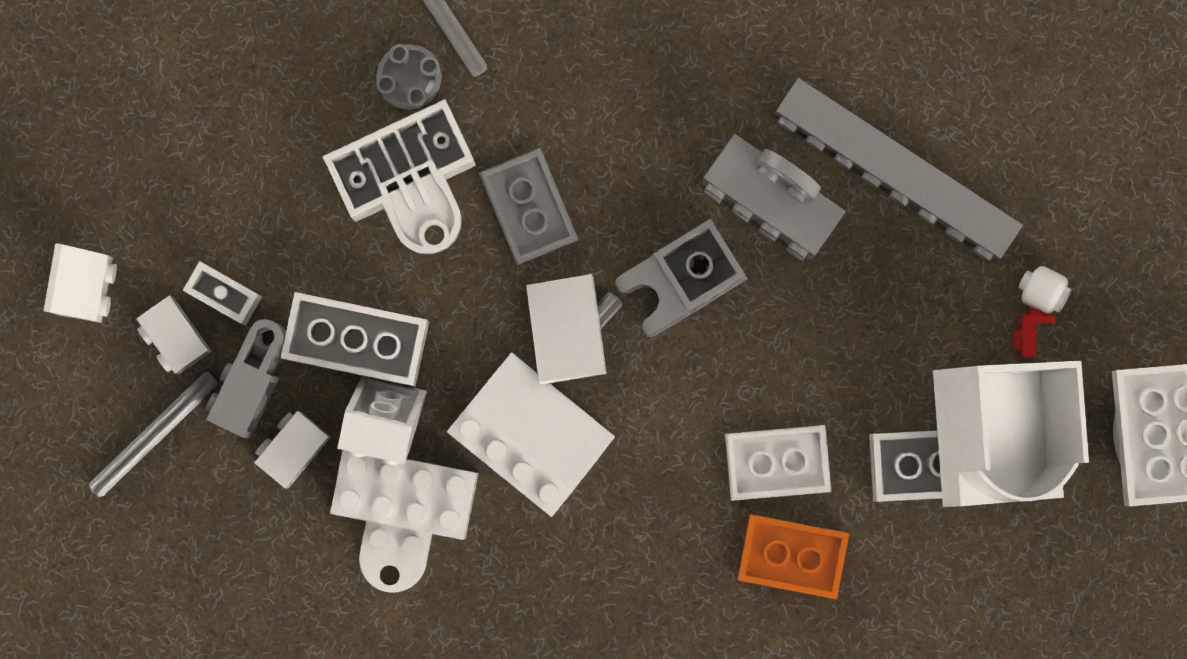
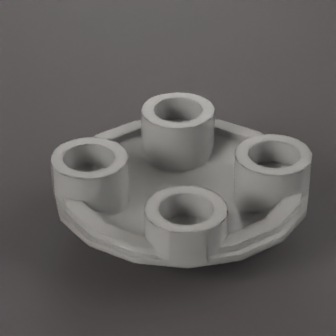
(408, 76)

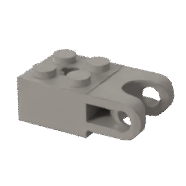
(673, 278)
(248, 381)

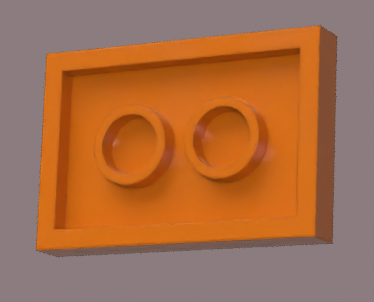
(793, 556)

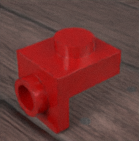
(1025, 337)

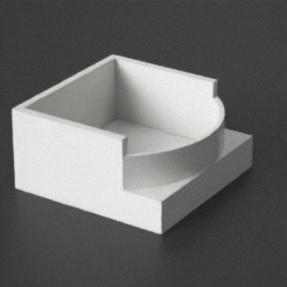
(1009, 431)
(1151, 433)

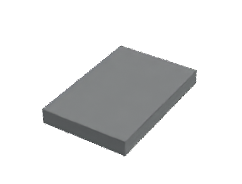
(528, 206)

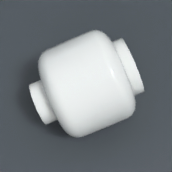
(1044, 290)

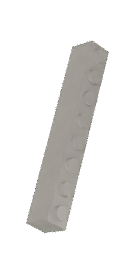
(898, 170)

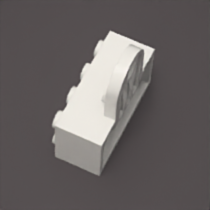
(406, 175)
(402, 512)

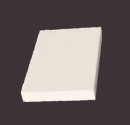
(566, 329)
(778, 462)

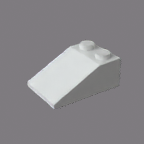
(79, 283)
(381, 420)

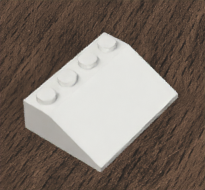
(531, 434)

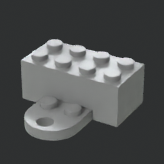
(774, 196)

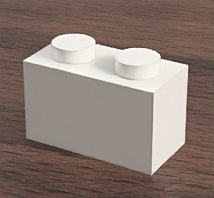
(222, 293)
(172, 335)
(291, 449)

